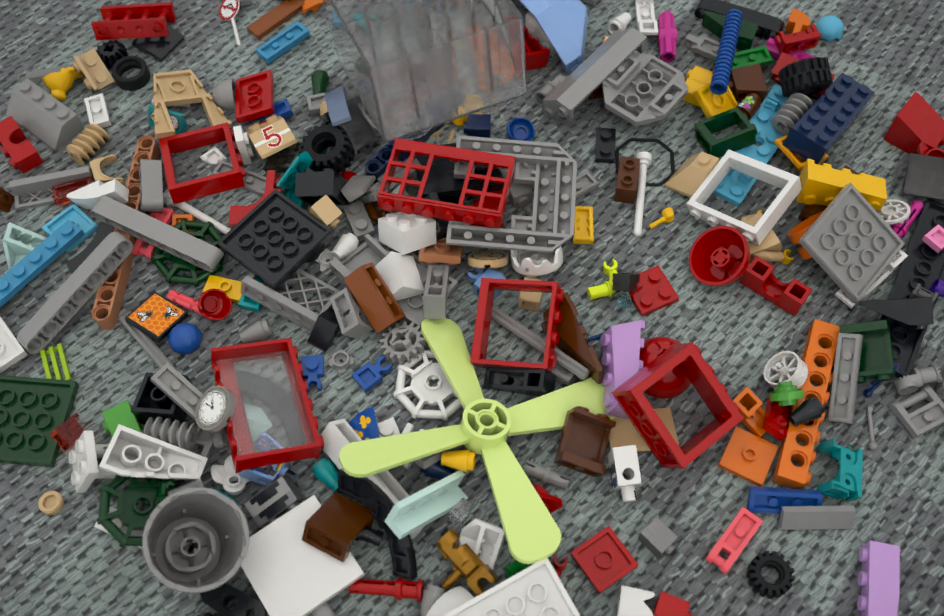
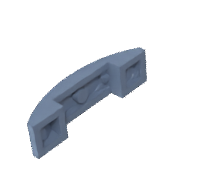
(337, 106)

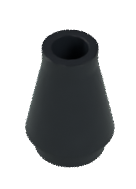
(806, 411)

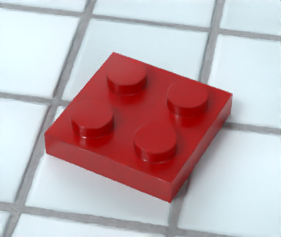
(653, 292)
(604, 559)

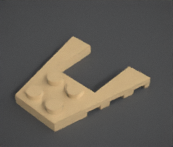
(180, 89)

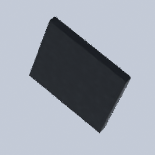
(442, 178)
(275, 239)

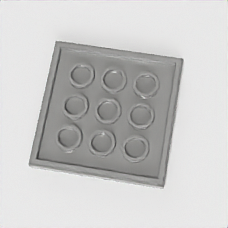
(851, 242)

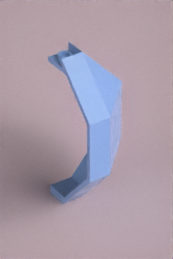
(564, 26)

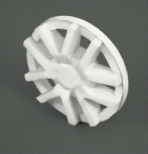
(895, 213)

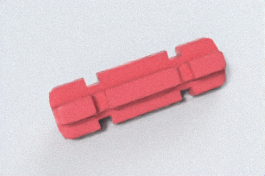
(183, 300)

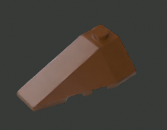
(574, 339)

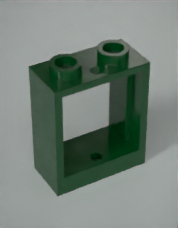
(734, 142)

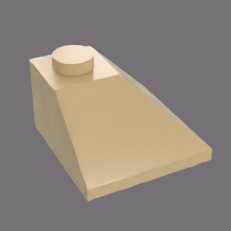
(692, 173)

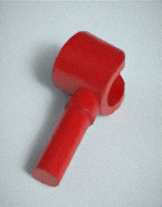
(559, 567)

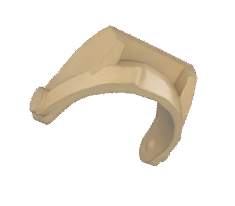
(96, 166)

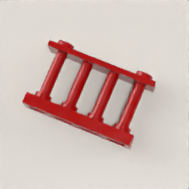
(134, 21)

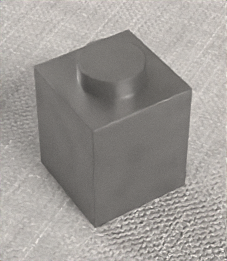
(658, 538)

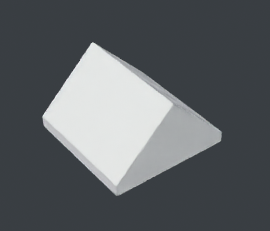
(400, 275)

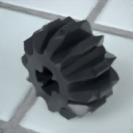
(111, 52)

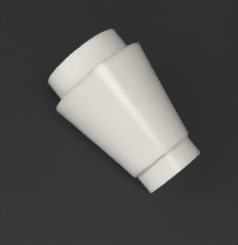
(619, 22)
(346, 245)

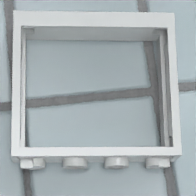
(786, 181)

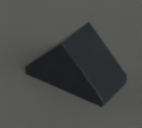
(324, 330)

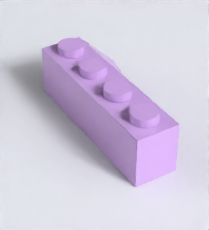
(620, 360)

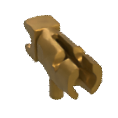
(465, 563)

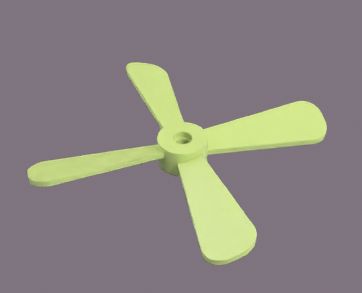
(484, 430)

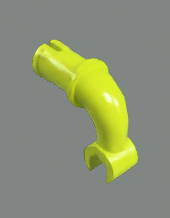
(607, 288)

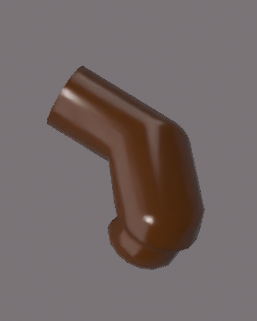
(373, 213)

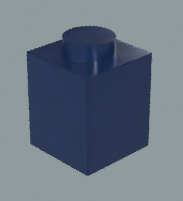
(478, 125)

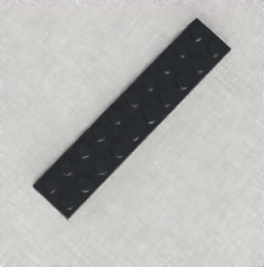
(923, 267)

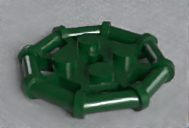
(182, 265)
(126, 507)

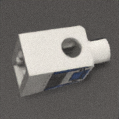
(625, 461)

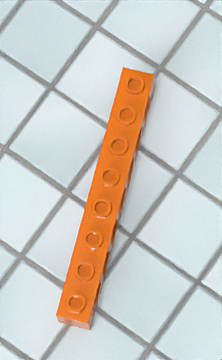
(785, 472)

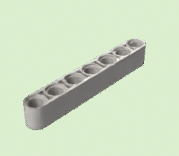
(157, 233)
(74, 292)

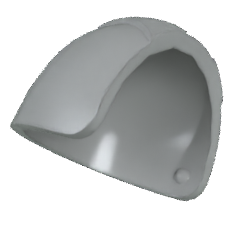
(223, 95)

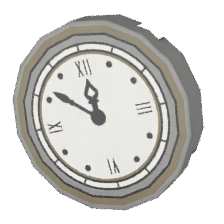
(215, 408)

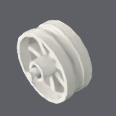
(786, 371)

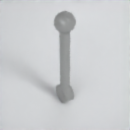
(872, 444)

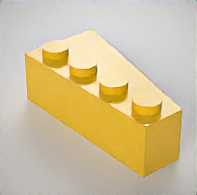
(823, 183)

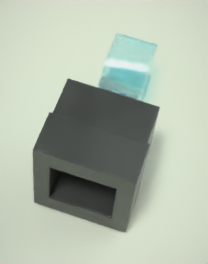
(625, 283)

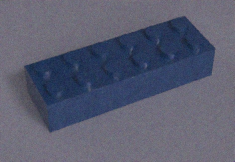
(828, 118)

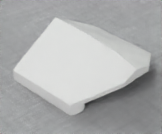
(484, 540)

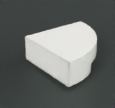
(213, 156)

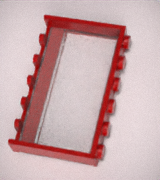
(271, 407)

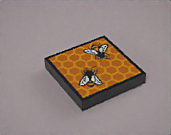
(156, 316)

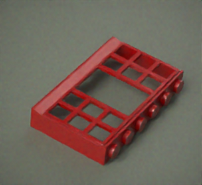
(439, 209)

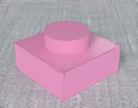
(935, 238)

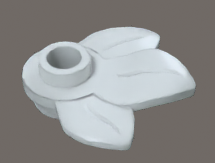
(226, 474)

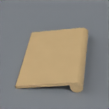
(626, 434)

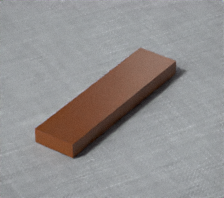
(275, 18)

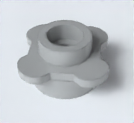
(337, 357)

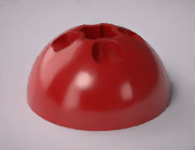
(719, 256)
(673, 382)

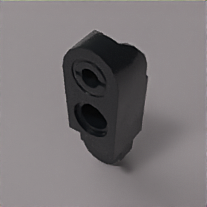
(222, 595)

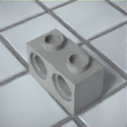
(349, 315)

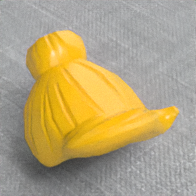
(61, 82)

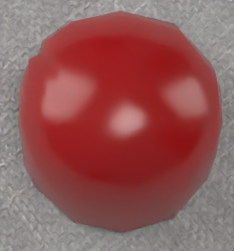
(214, 304)

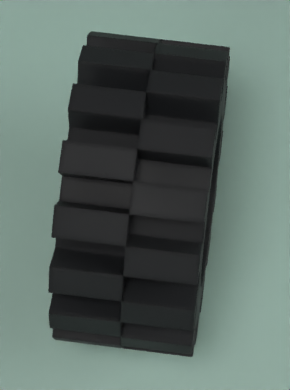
(783, 569)

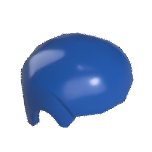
(520, 129)
(185, 338)

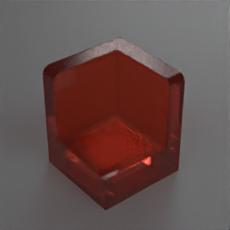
(67, 432)

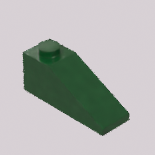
(715, 22)

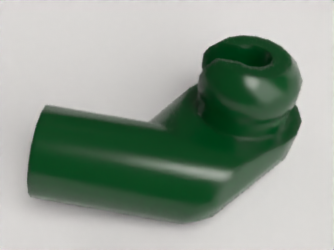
(164, 486)

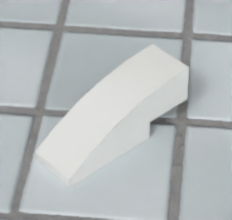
(89, 195)

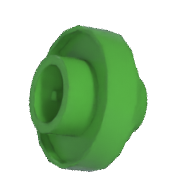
(786, 394)

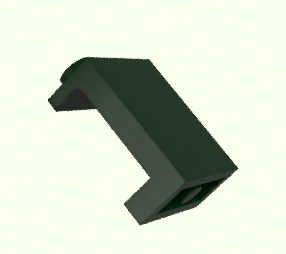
(876, 350)

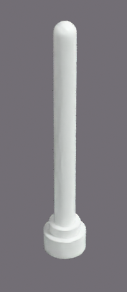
(645, 162)
(167, 200)

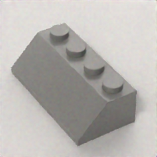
(43, 115)

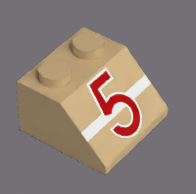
(270, 136)

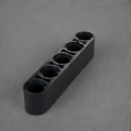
(768, 25)

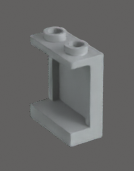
(368, 252)

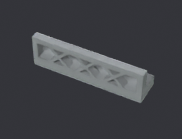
(37, 185)

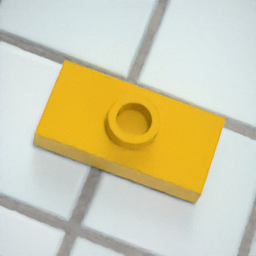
(583, 225)
(231, 287)

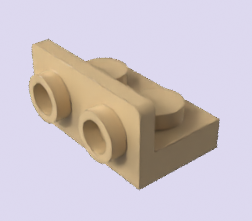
(93, 69)

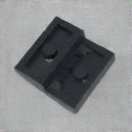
(159, 46)

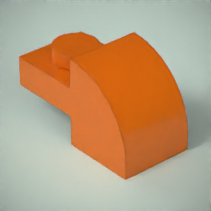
(797, 22)
(751, 411)

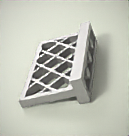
(282, 302)

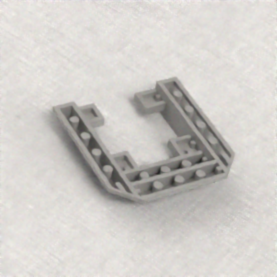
(554, 196)

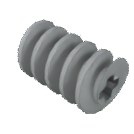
(791, 112)
(172, 433)

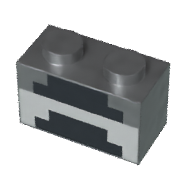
(274, 501)

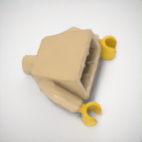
(770, 247)

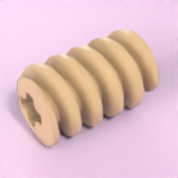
(86, 142)

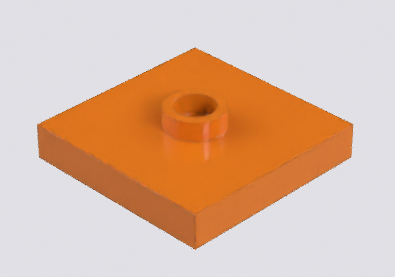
(748, 456)

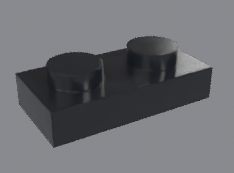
(605, 145)

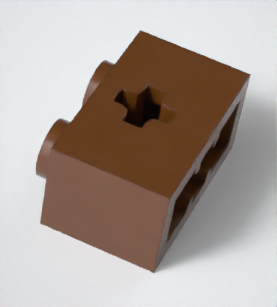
(627, 180)

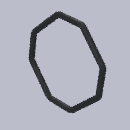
(647, 140)

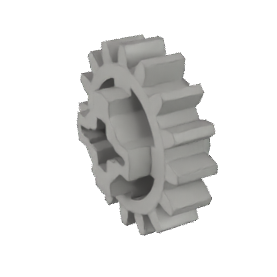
(402, 343)

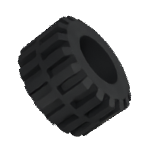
(805, 76)
(323, 138)

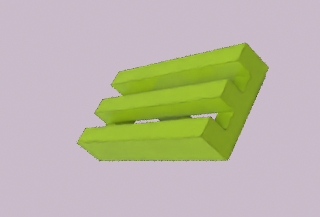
(51, 351)

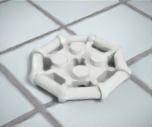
(421, 389)

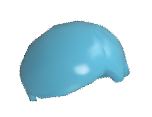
(830, 27)

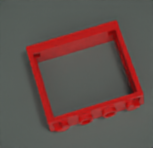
(206, 185)
(484, 313)

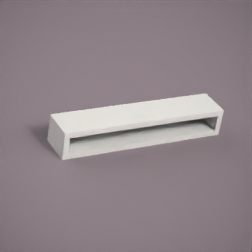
(340, 433)

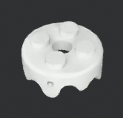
(536, 263)

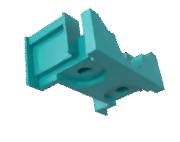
(849, 478)

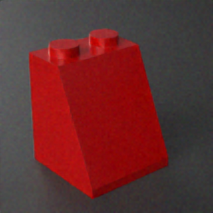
(915, 124)

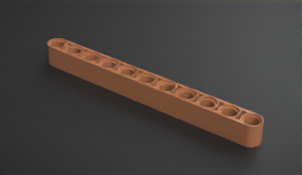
(116, 284)

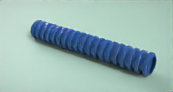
(726, 52)

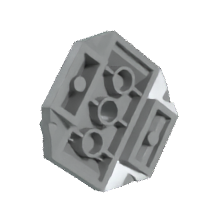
(643, 89)

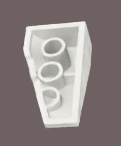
(147, 457)

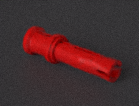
(398, 588)

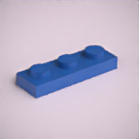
(772, 499)

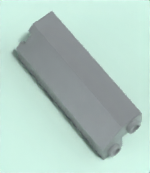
(592, 73)

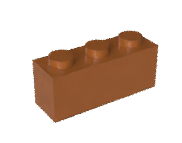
(374, 297)

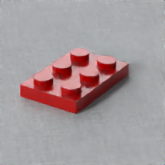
(254, 96)

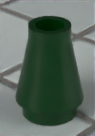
(319, 81)

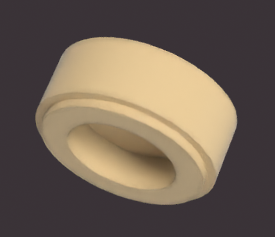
(51, 502)

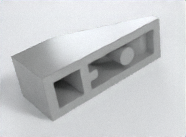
(436, 291)

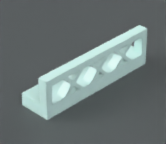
(425, 505)

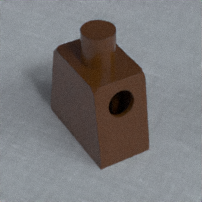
(746, 81)

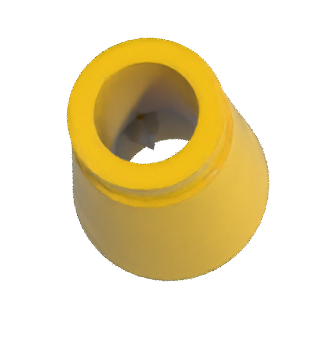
(460, 459)

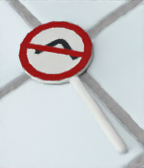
(228, 11)

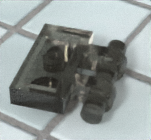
(283, 159)

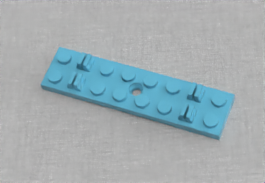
(737, 185)

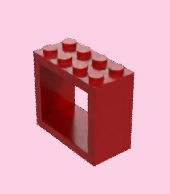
(648, 423)

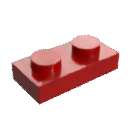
(776, 419)

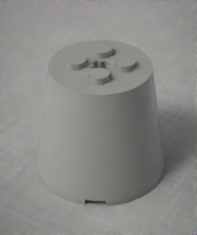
(203, 520)

